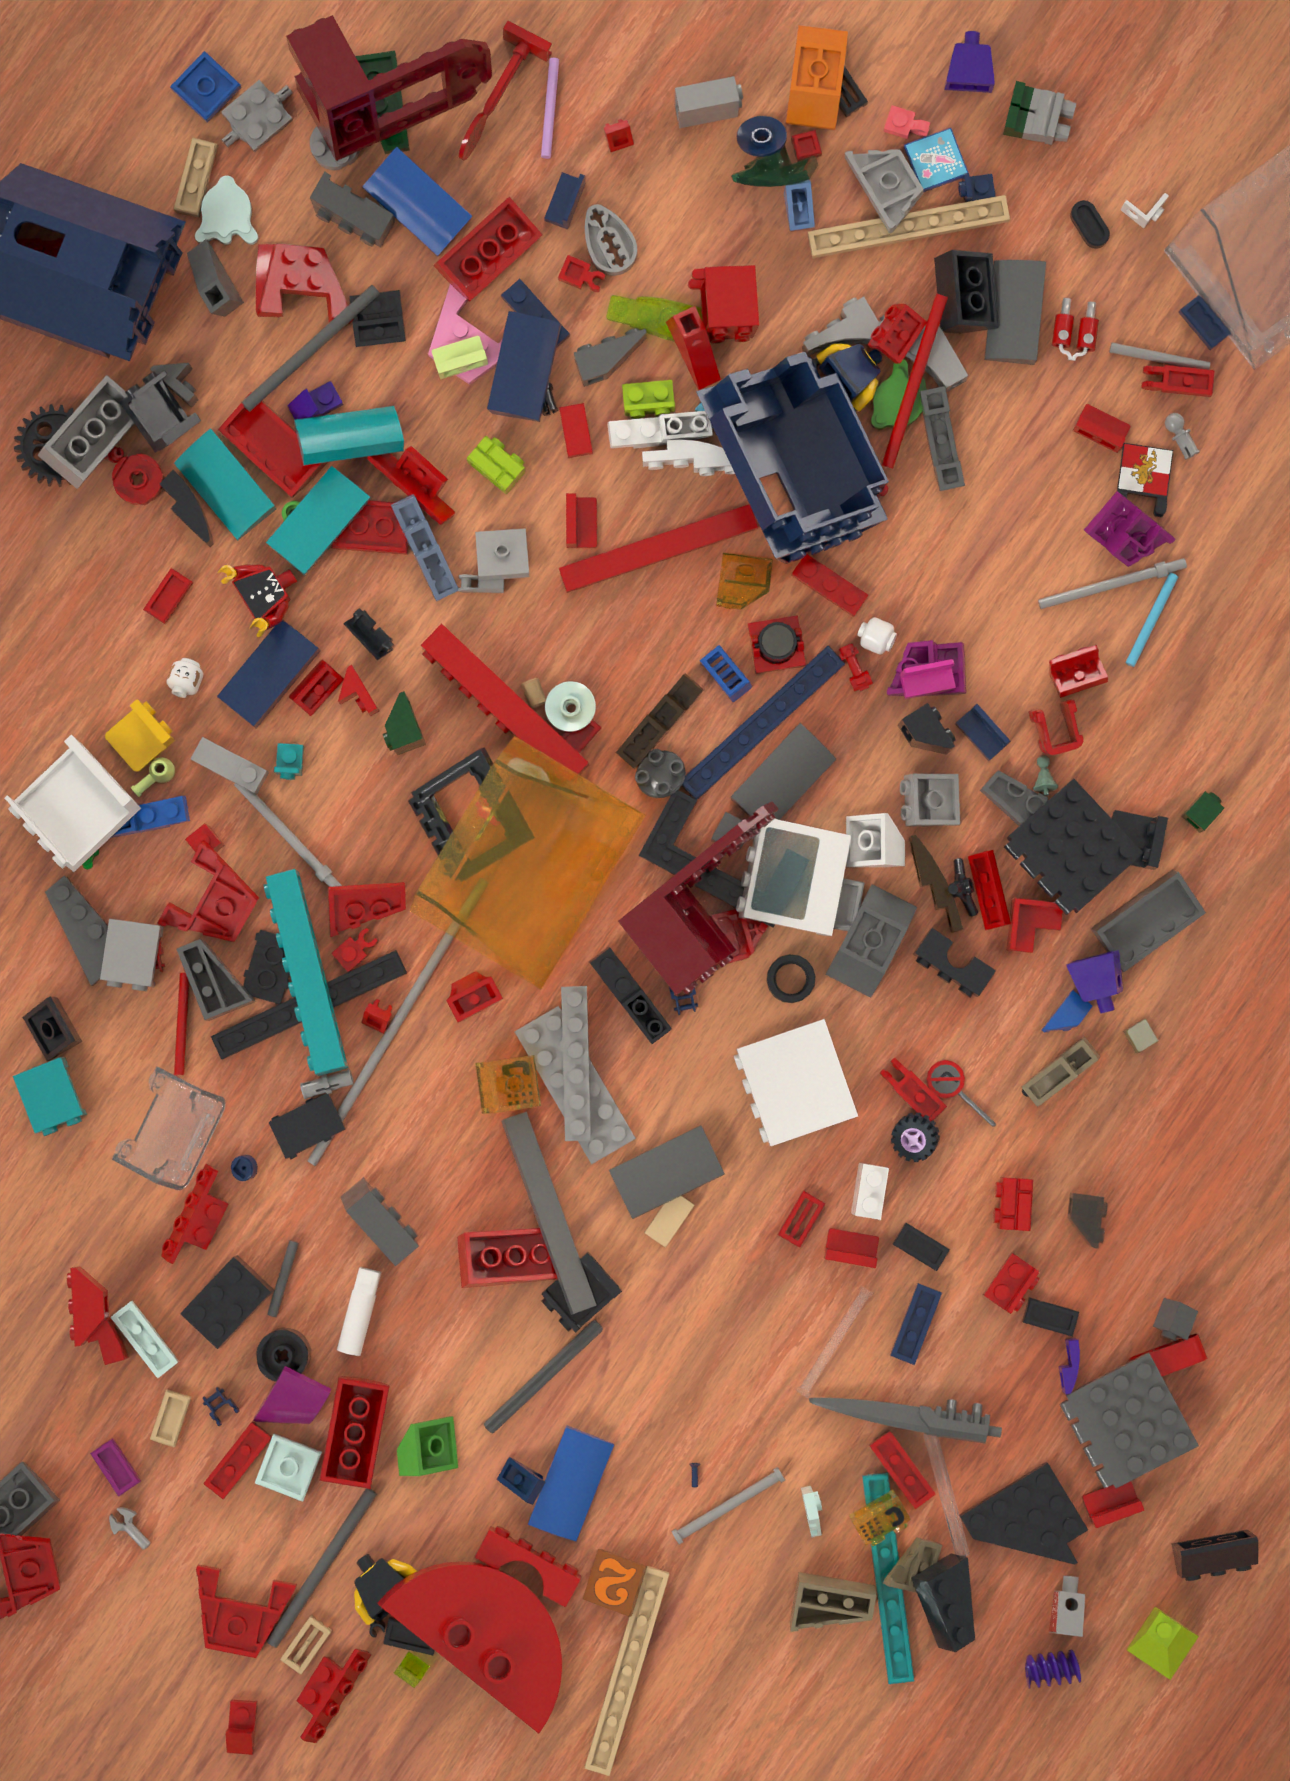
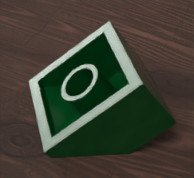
(402, 727)

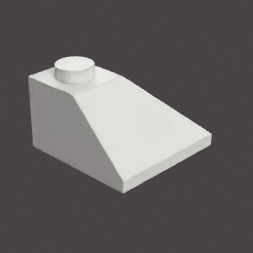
(874, 841)

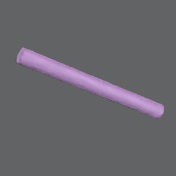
(550, 108)

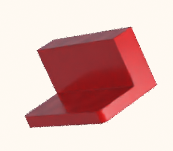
(1102, 428)
(581, 521)
(851, 1248)
(1112, 1504)

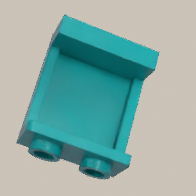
(49, 1096)

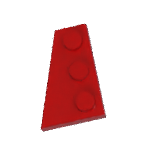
(361, 903)

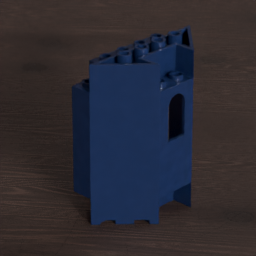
(105, 270)
(813, 440)

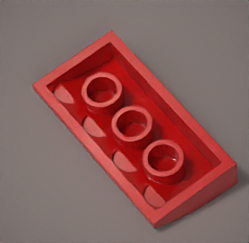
(488, 249)

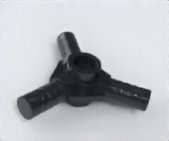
(963, 887)

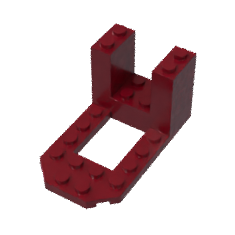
(345, 100)
(675, 927)

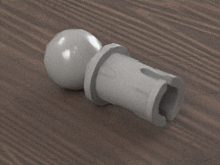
(1174, 423)

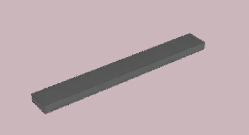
(548, 1213)

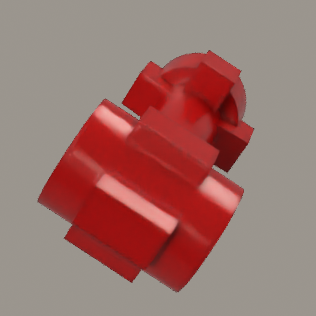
(859, 680)

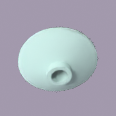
(565, 695)

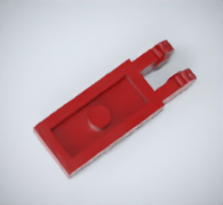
(1180, 380)
(914, 1092)

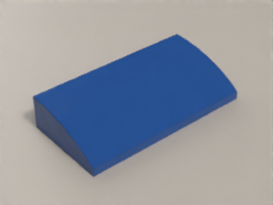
(417, 201)
(571, 1483)

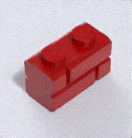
(1014, 1203)

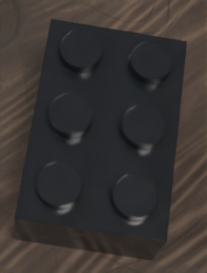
(227, 1301)

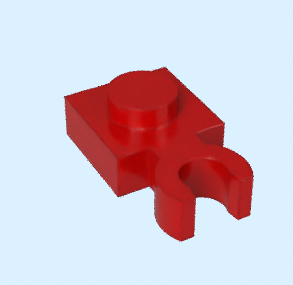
(576, 273)
(351, 952)

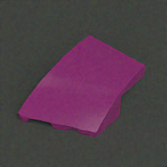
(1127, 530)
(929, 652)
(292, 1399)

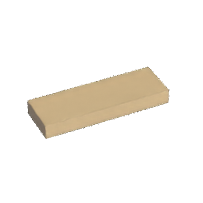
(195, 177)

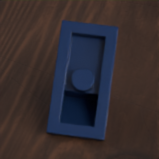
(521, 1480)

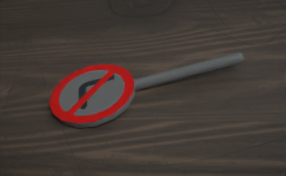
(947, 1080)

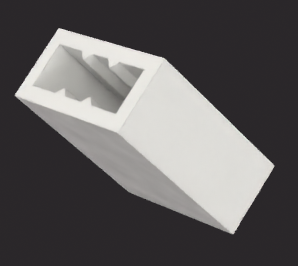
(869, 1191)

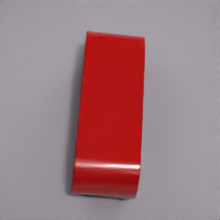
(1176, 1354)

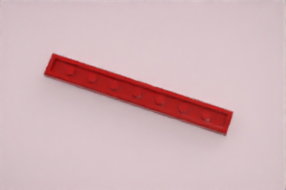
(658, 548)

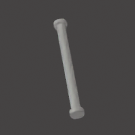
(728, 1505)

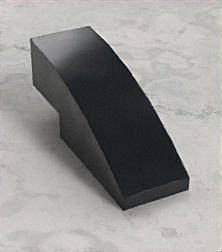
(187, 506)

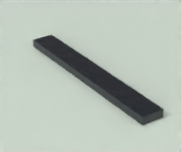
(283, 1015)

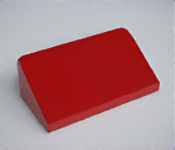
(316, 687)

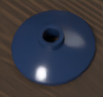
(761, 136)

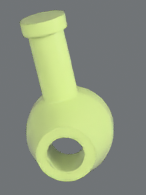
(153, 776)

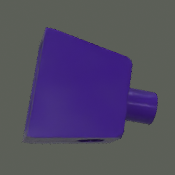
(971, 66)
(1098, 978)

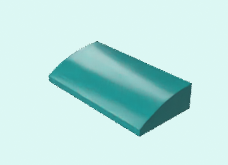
(349, 435)
(224, 484)
(318, 520)

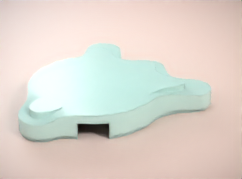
(226, 213)

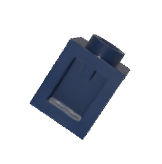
(976, 187)

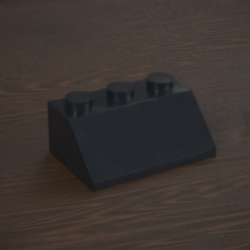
(971, 291)
(1215, 1554)

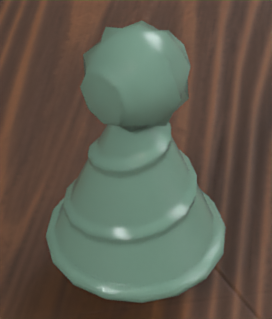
(1045, 781)

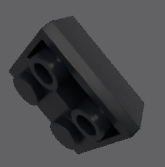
(926, 732)

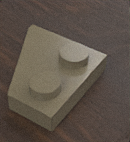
(916, 1559)

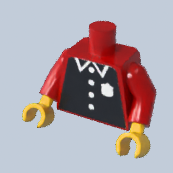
(261, 592)

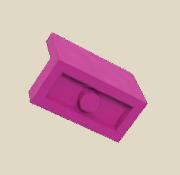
(928, 679)

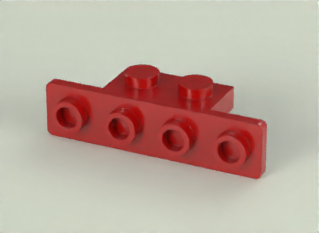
(417, 477)
(199, 1217)
(328, 1690)

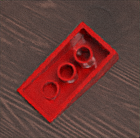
(503, 1258)

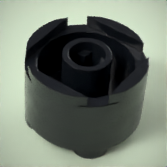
(281, 1339)

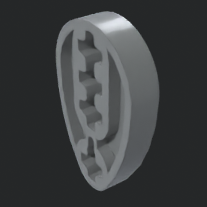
(622, 238)

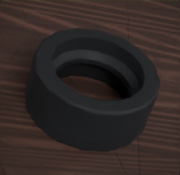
(791, 959)

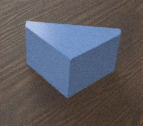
(799, 205)

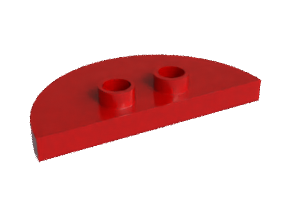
(487, 1630)

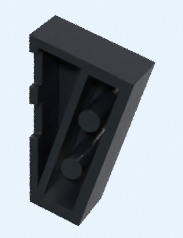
(947, 1601)

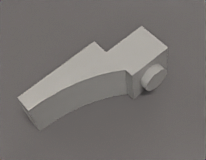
(229, 765)

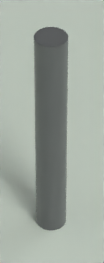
(283, 1278)

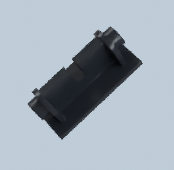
(375, 641)

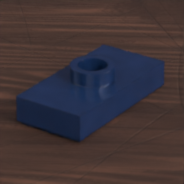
(1204, 322)

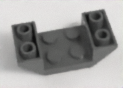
(871, 941)

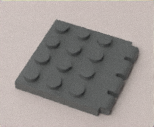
(1128, 1421)

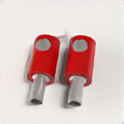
(1087, 330)

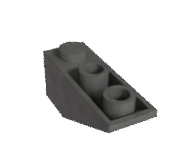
(213, 281)
(602, 360)

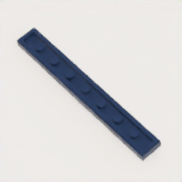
(762, 722)

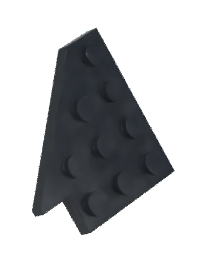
(1028, 1517)

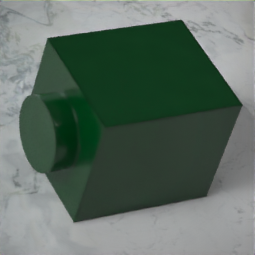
(1203, 811)

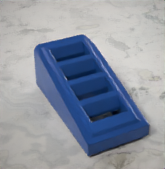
(740, 689)

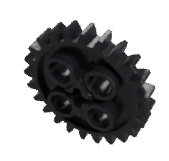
(51, 419)

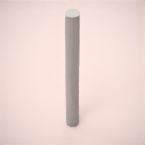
(1158, 356)

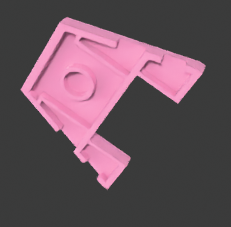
(453, 328)

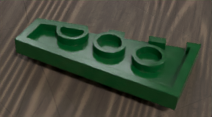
(381, 63)

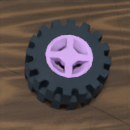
(910, 1145)

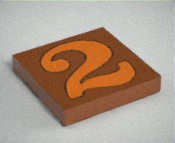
(614, 1582)

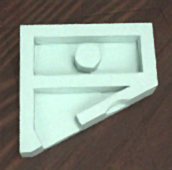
(812, 1506)

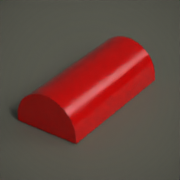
(354, 1432)

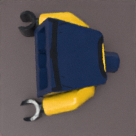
(855, 369)

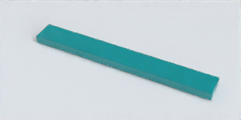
(890, 1599)

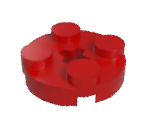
(134, 465)

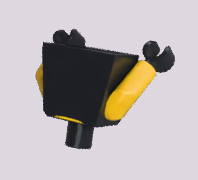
(374, 1584)

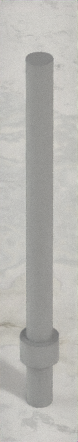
(1159, 570)
(323, 873)

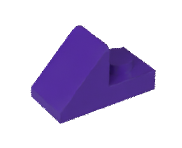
(315, 403)

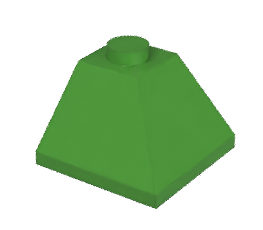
(428, 1448)

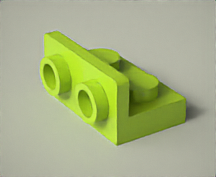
(648, 398)

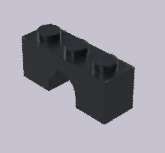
(933, 953)

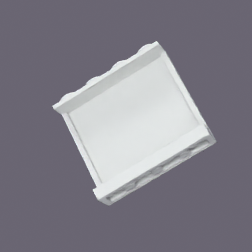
(74, 806)
(795, 1083)

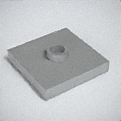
(502, 554)

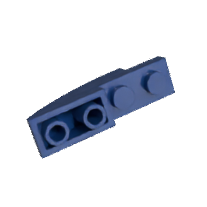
(156, 816)

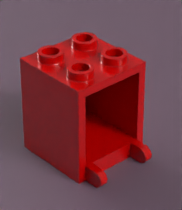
(727, 301)

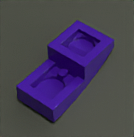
(1069, 1372)

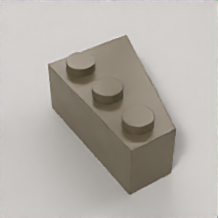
(830, 1601)

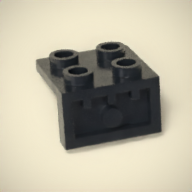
(1146, 833)

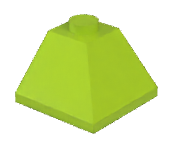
(1162, 1643)

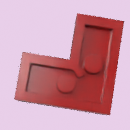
(1025, 917)

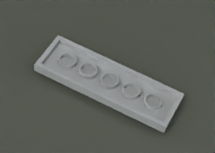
(545, 1042)

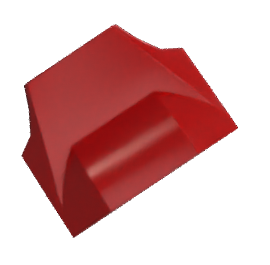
(472, 995)

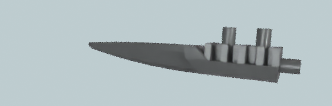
(920, 1419)

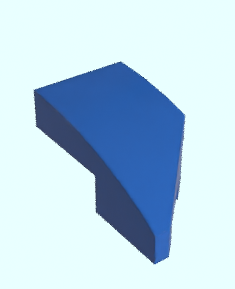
(1068, 1014)

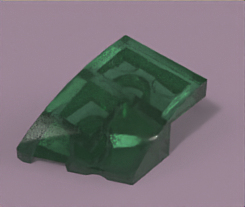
(776, 170)

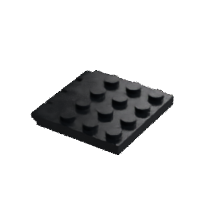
(1072, 847)

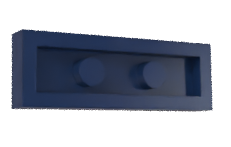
(523, 301)
(915, 1324)

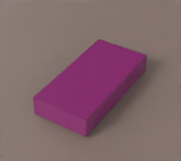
(115, 1467)

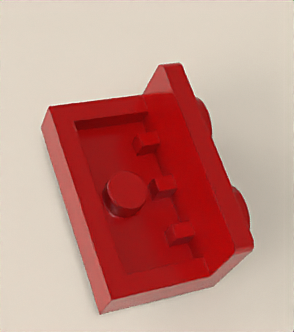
(1077, 671)

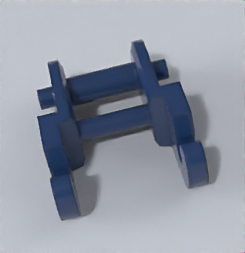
(687, 1006)
(207, 1401)

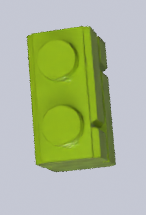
(497, 464)

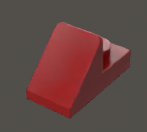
(354, 686)
(241, 1727)

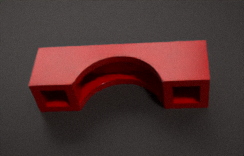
(557, 1579)

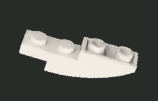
(657, 430)
(704, 456)

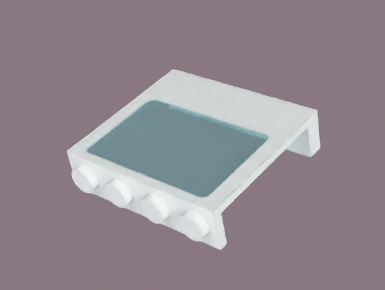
(794, 877)

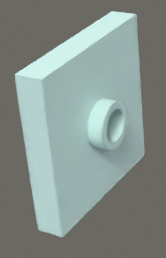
(288, 1467)

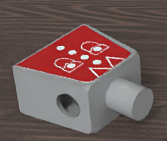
(1064, 1620)

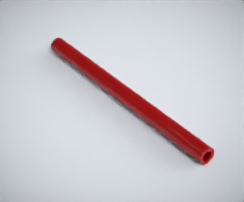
(914, 381)

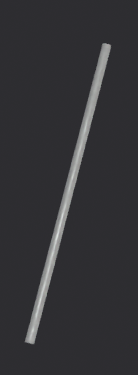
(386, 1040)

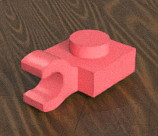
(902, 122)

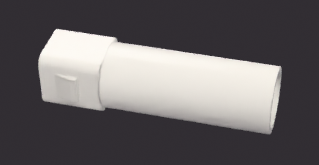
(359, 1312)

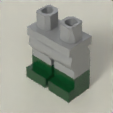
(1036, 113)

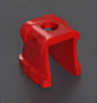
(1068, 709)

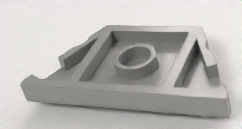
(887, 183)

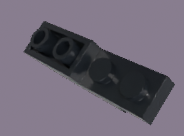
(630, 995)

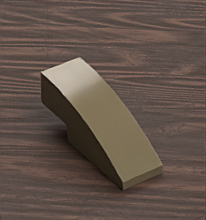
(1061, 1071)

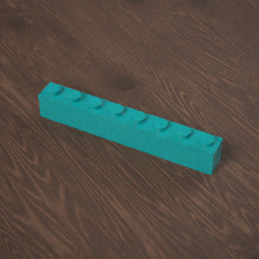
(306, 972)

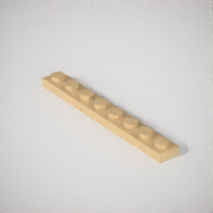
(912, 227)
(626, 1672)

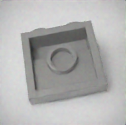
(930, 800)

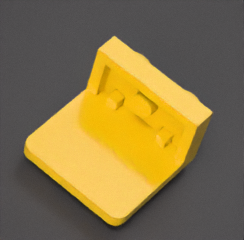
(140, 736)

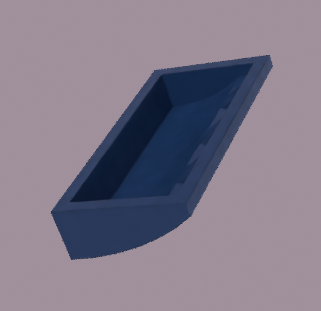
(524, 366)
(268, 673)

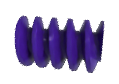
(1052, 1668)

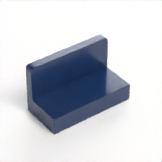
(565, 200)
(983, 732)

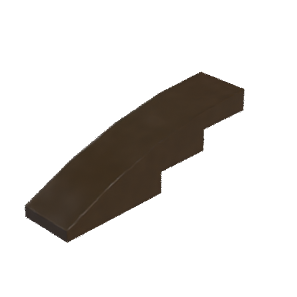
(659, 721)
(930, 874)

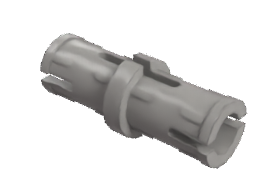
(327, 1084)

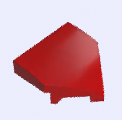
(742, 933)

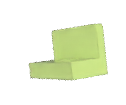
(459, 357)

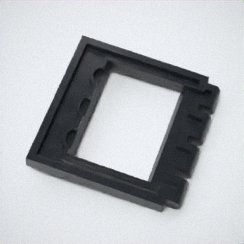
(424, 802)

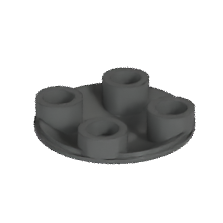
(660, 774)

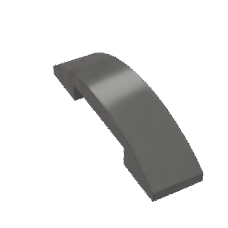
(941, 438)

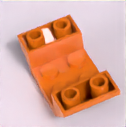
(817, 77)

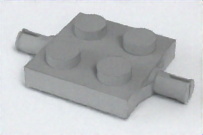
(256, 116)

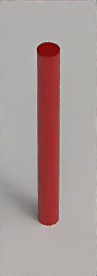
(181, 1030)

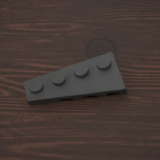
(1013, 797)
(81, 925)

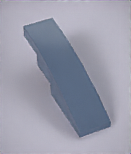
(424, 547)

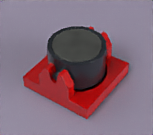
(776, 642)

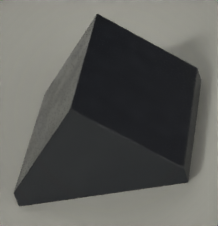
(51, 1028)

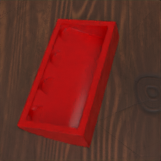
(270, 445)

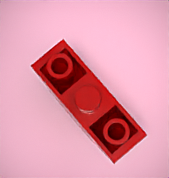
(87, 1305)

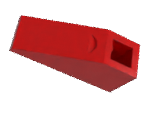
(694, 347)

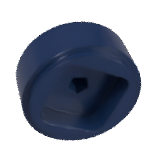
(244, 1167)

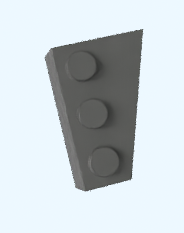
(351, 212)
(211, 981)
(379, 1221)

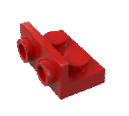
(897, 332)
(1012, 1283)

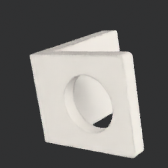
(1141, 218)

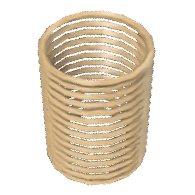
(533, 701)

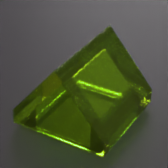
(411, 1669)

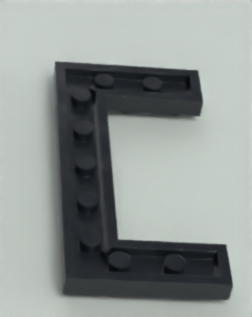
(661, 851)

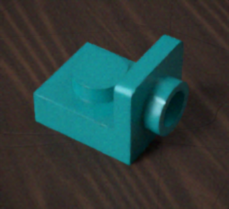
(289, 761)

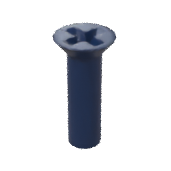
(694, 1474)

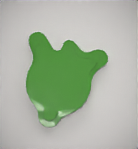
(889, 398)

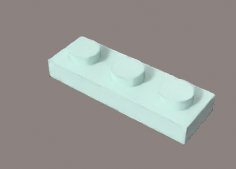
(144, 1339)

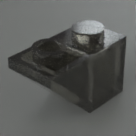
(1086, 1215)

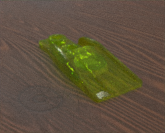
(646, 313)

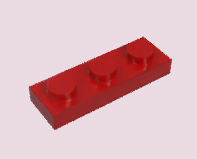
(829, 585)
(989, 890)
(237, 1460)
(902, 1469)

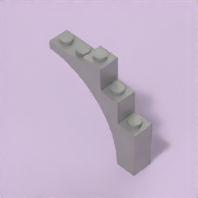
(857, 329)

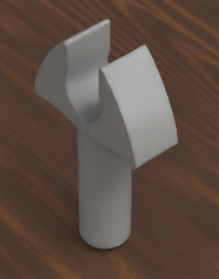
(129, 1527)

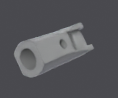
(484, 586)

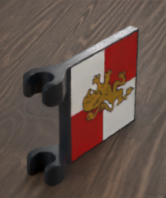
(1146, 473)

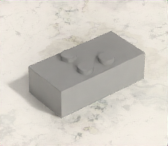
(88, 433)

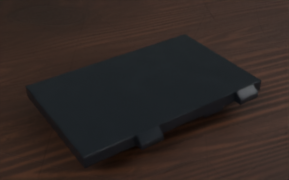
(266, 972)
(307, 1126)

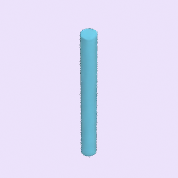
(1151, 619)

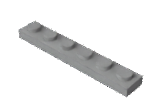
(576, 1063)

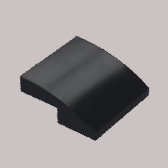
(380, 321)

